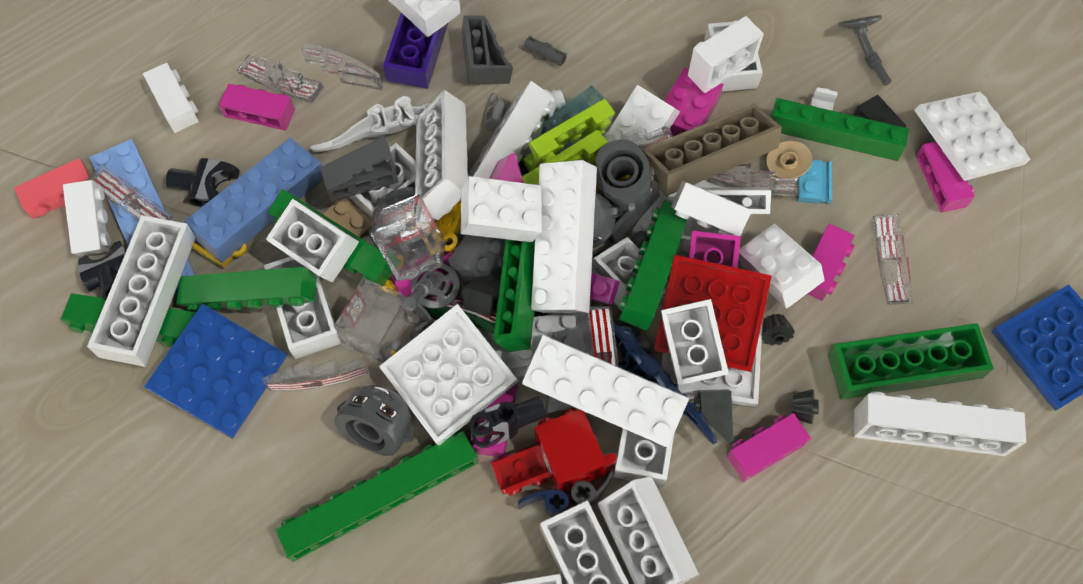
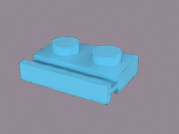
(816, 183)

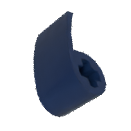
(548, 496)

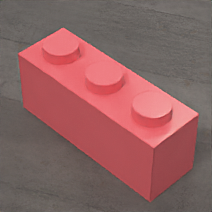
(46, 191)

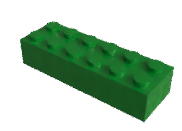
(909, 361)

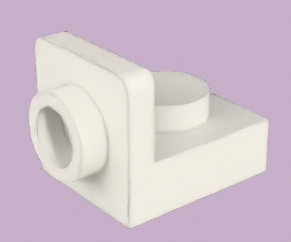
(823, 98)

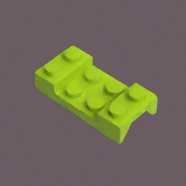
(581, 125)
(585, 149)

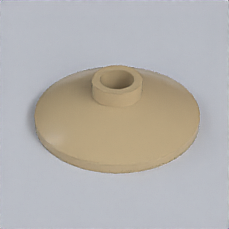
(789, 152)

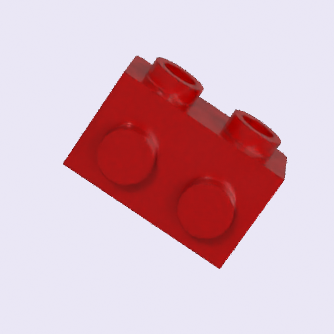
(520, 470)

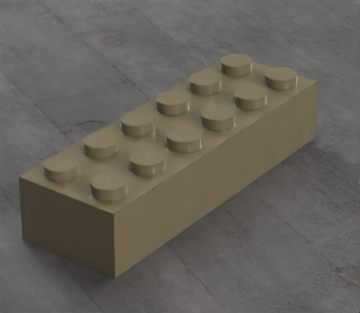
(713, 148)

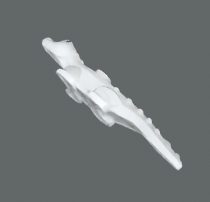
(378, 123)

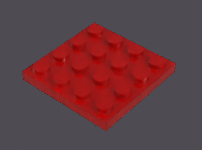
(737, 302)

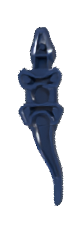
(648, 367)

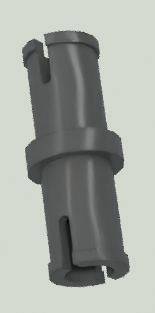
(545, 50)

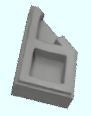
(494, 111)

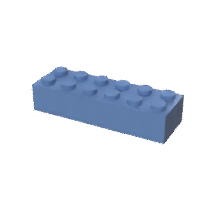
(243, 206)

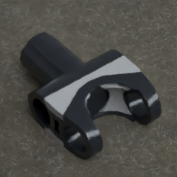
(202, 182)
(101, 271)
(505, 420)

